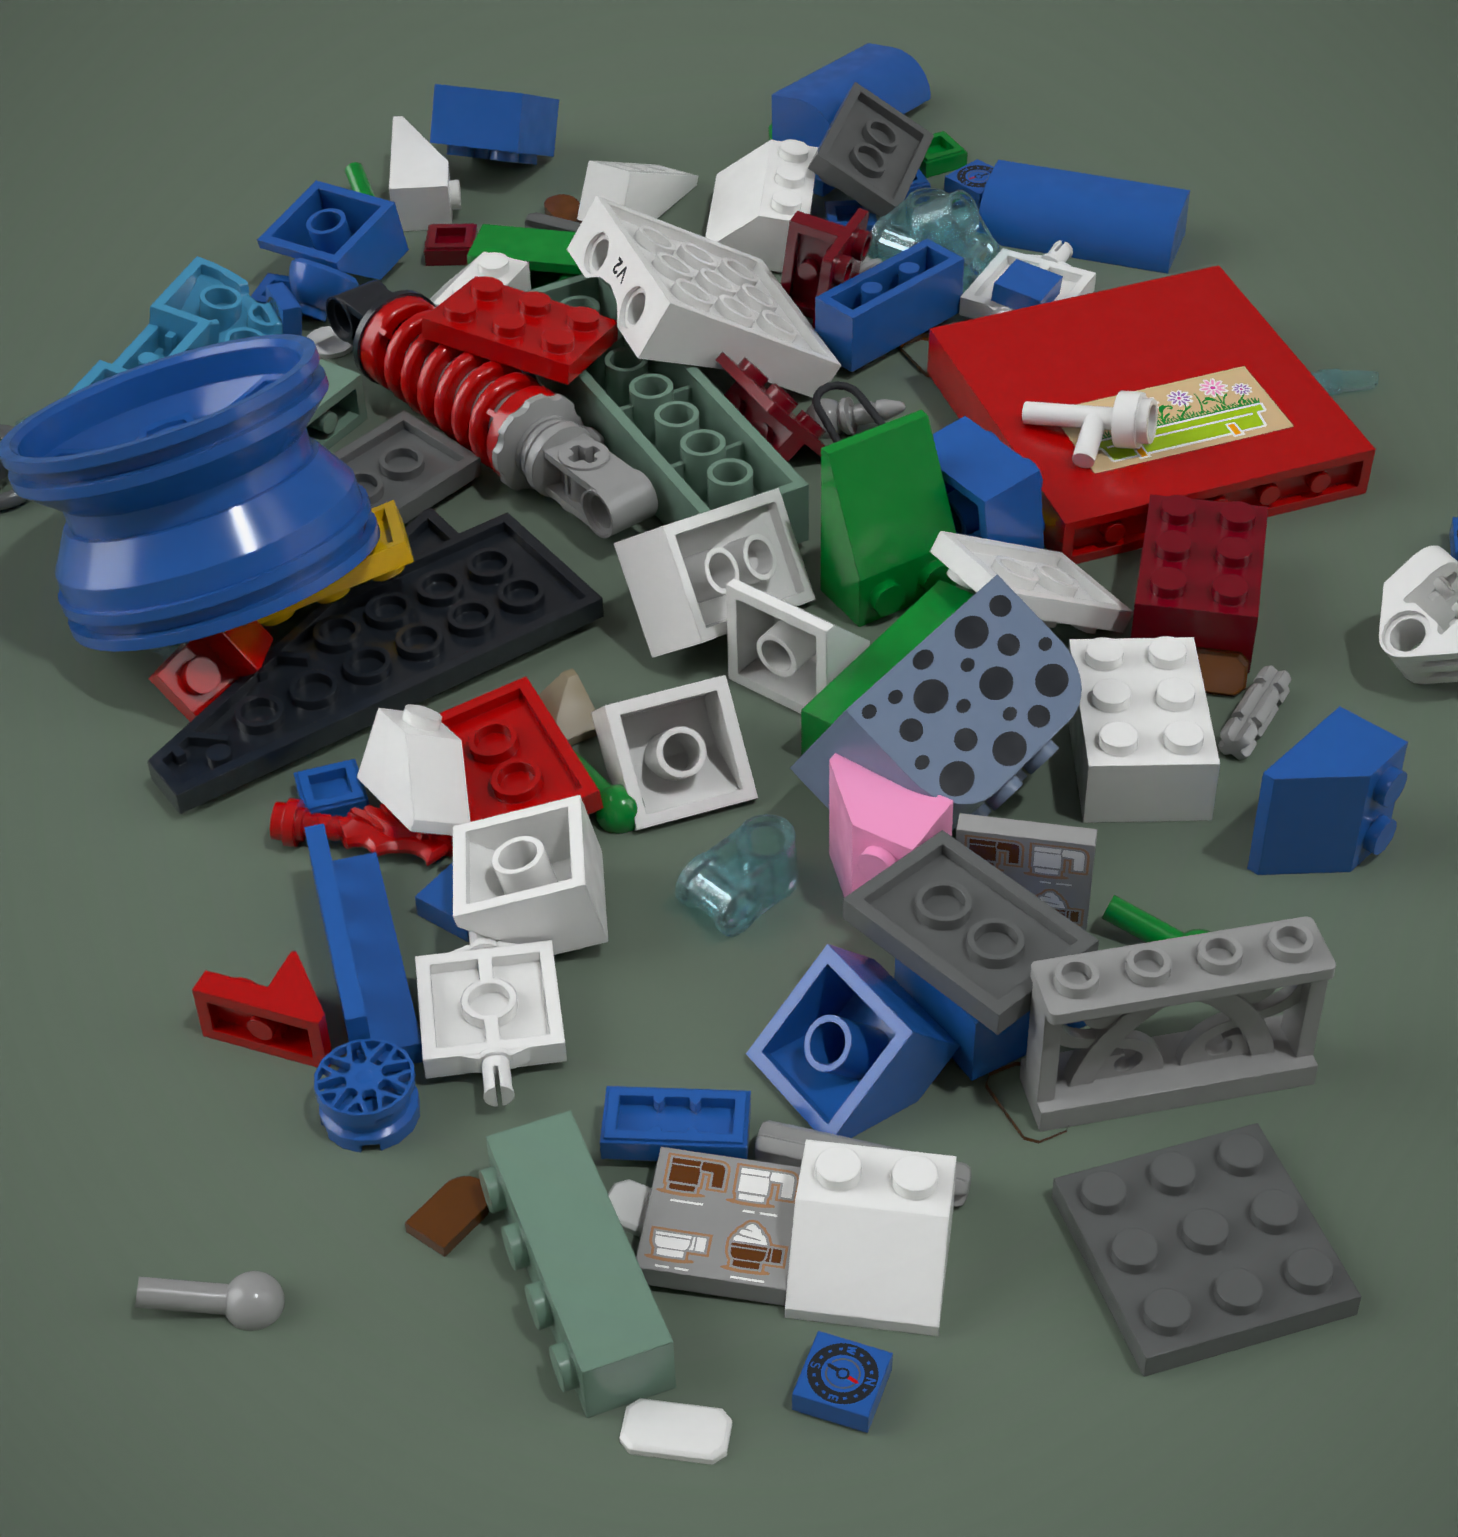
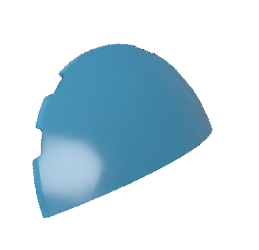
(194, 311)

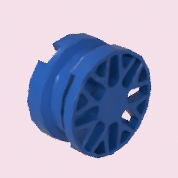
(380, 1073)

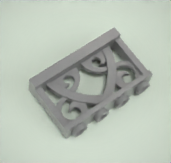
(1222, 1058)

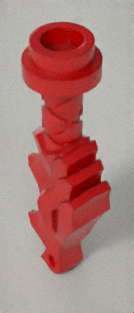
(366, 828)

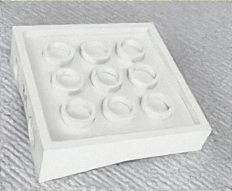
(698, 298)

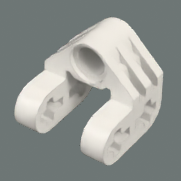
(1423, 608)

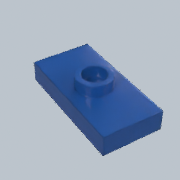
(696, 1120)

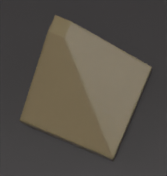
(570, 706)

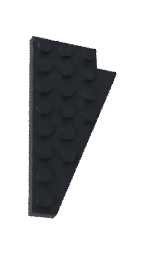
(382, 645)

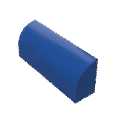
(810, 104)
(1095, 214)

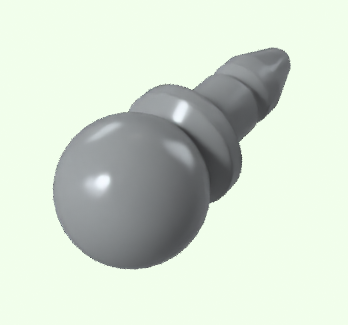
(847, 416)

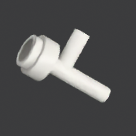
(1130, 420)

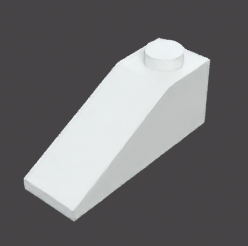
(420, 180)
(634, 185)

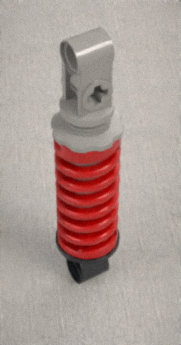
(490, 409)

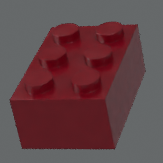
(1201, 572)

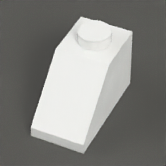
(417, 769)

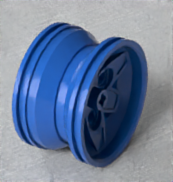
(192, 493)

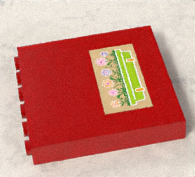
(1229, 395)

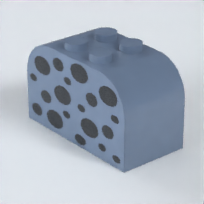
(960, 708)

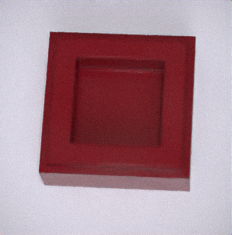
(449, 244)

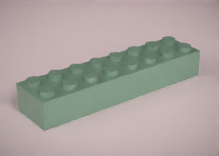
(673, 425)

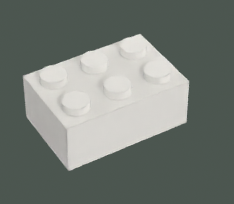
(1143, 731)

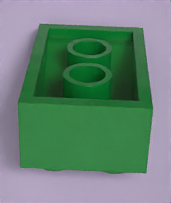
(881, 518)

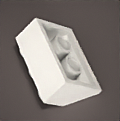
(759, 198)

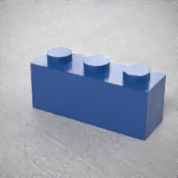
(890, 303)

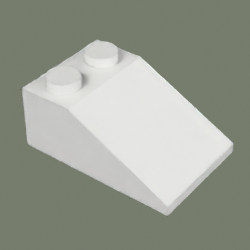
(684, 567)

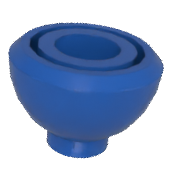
(314, 284)

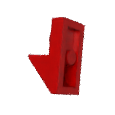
(209, 665)
(271, 1019)

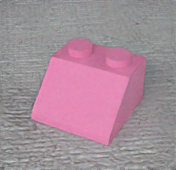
(876, 822)

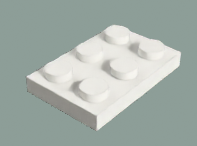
(1042, 578)

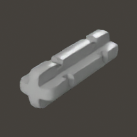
(1254, 712)

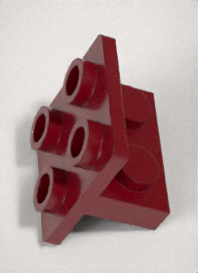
(822, 256)
(770, 409)

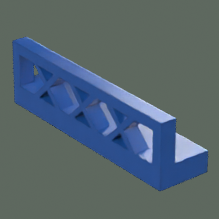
(363, 947)

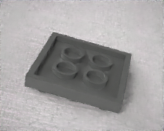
(1203, 1249)

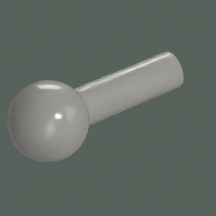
(248, 1301)

